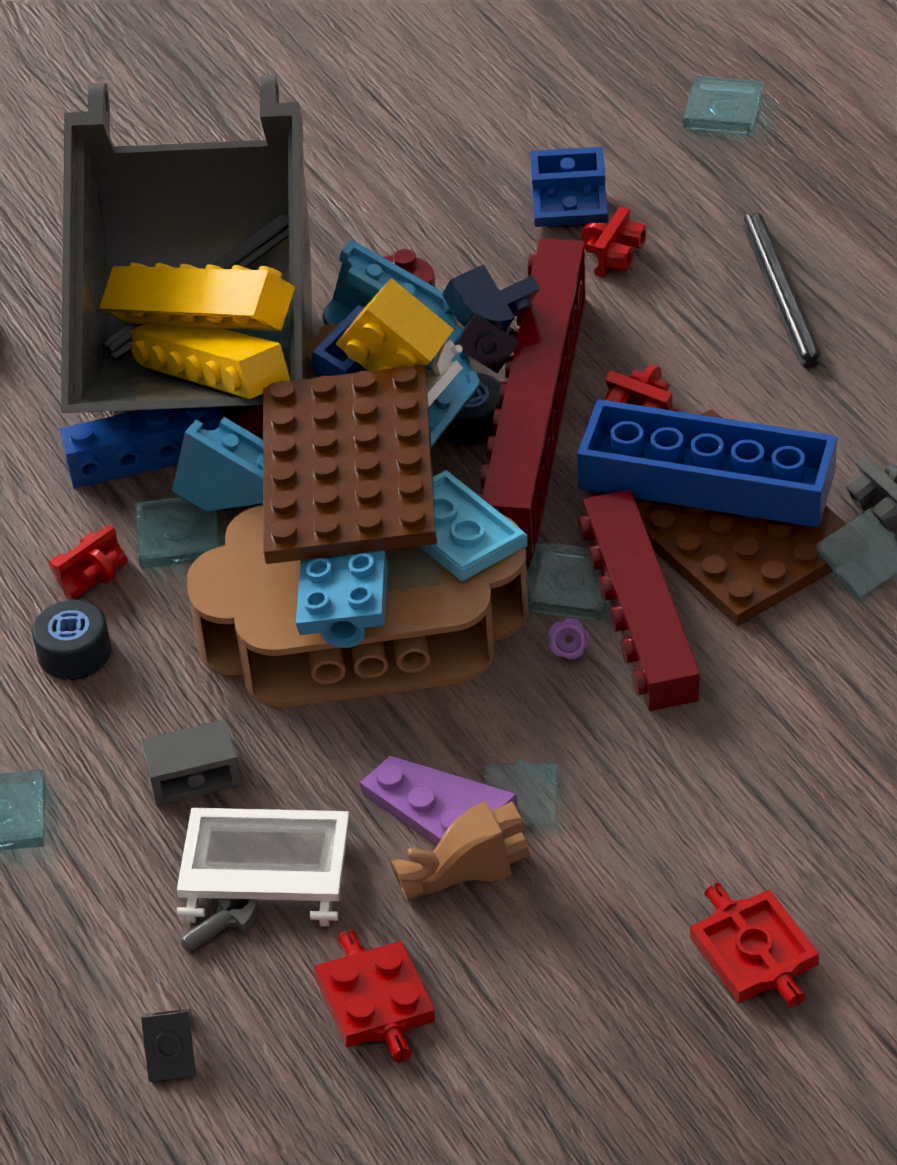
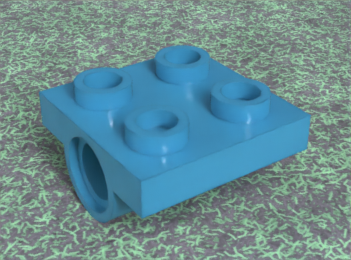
(342, 596)

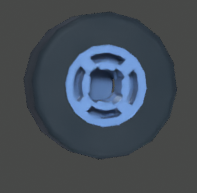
(475, 420)
(71, 639)

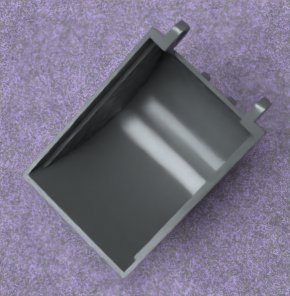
(172, 210)

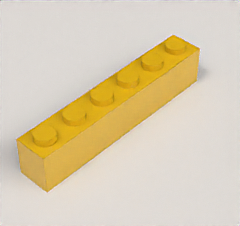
(198, 296)
(211, 357)

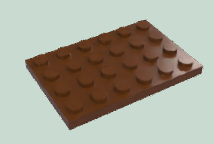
(347, 465)
(735, 558)

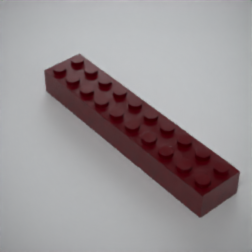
(536, 389)

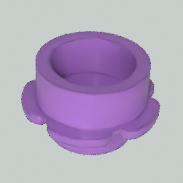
(569, 627)

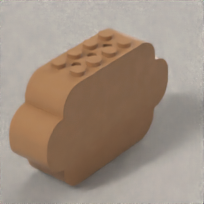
(428, 640)

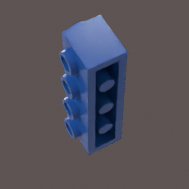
(135, 434)

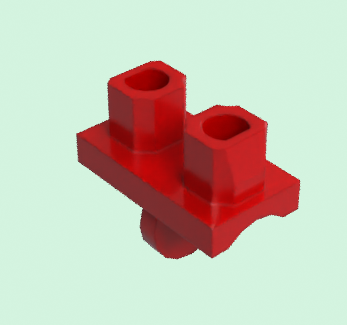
(614, 241)
(640, 389)
(88, 562)

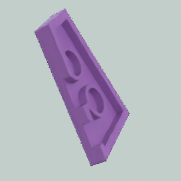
(427, 797)

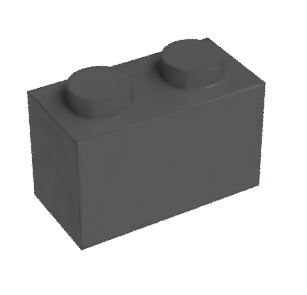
(191, 762)

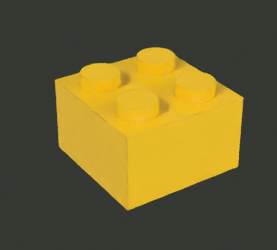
(394, 331)

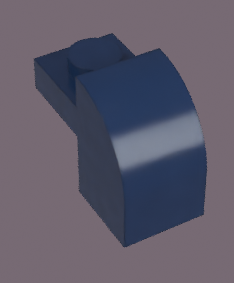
(478, 294)

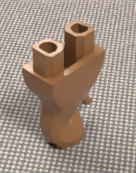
(473, 848)

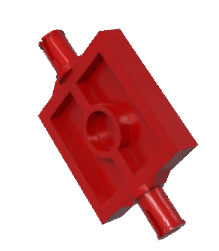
(754, 945)
(374, 994)

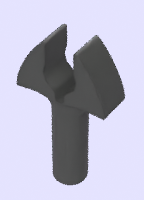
(224, 918)

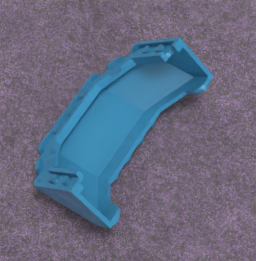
(226, 464)

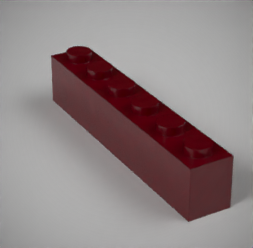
(639, 601)

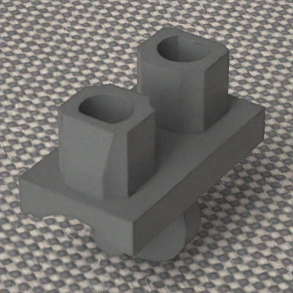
(874, 483)

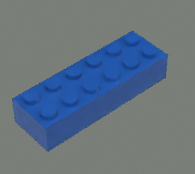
(708, 462)

